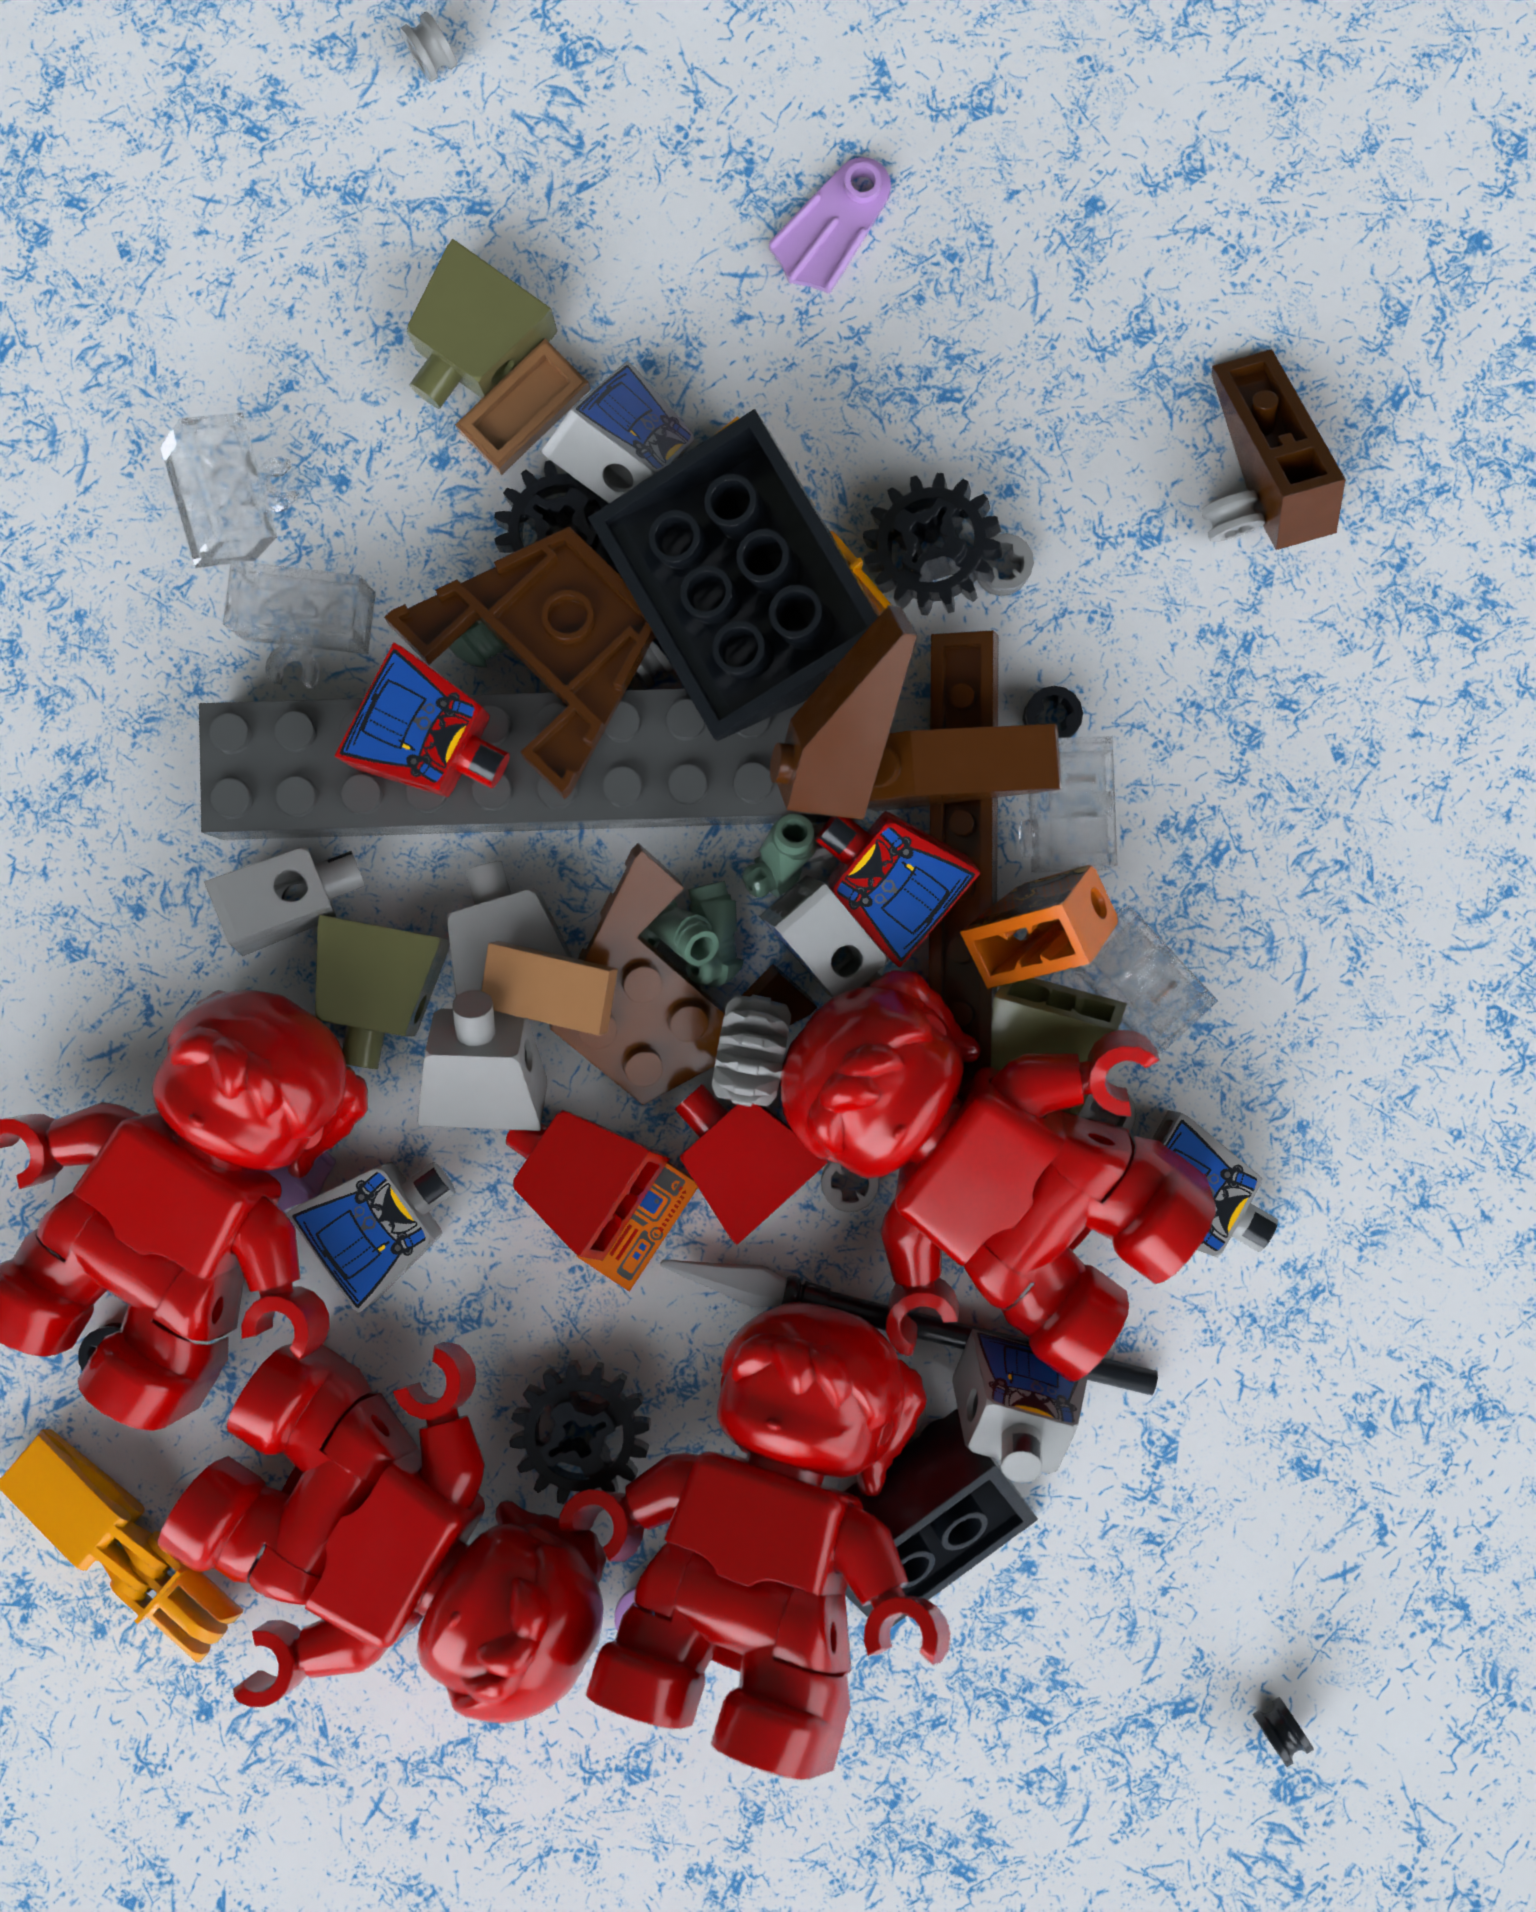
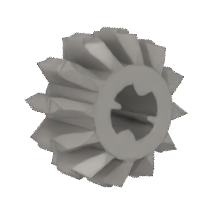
(751, 1050)

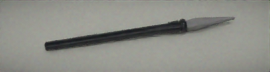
(764, 1288)

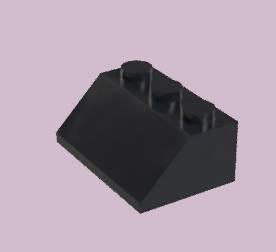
(944, 1509)

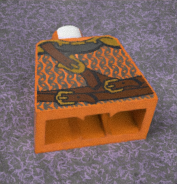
(1065, 923)

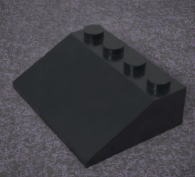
(737, 576)

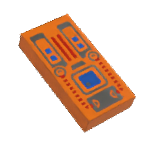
(647, 1227)

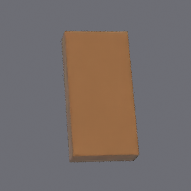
(523, 406)
(549, 987)

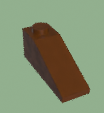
(1279, 450)
(844, 725)
(966, 765)

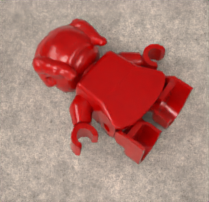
(995, 1170)
(182, 1207)
(380, 1538)
(765, 1547)

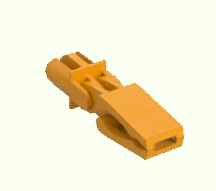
(86, 1518)

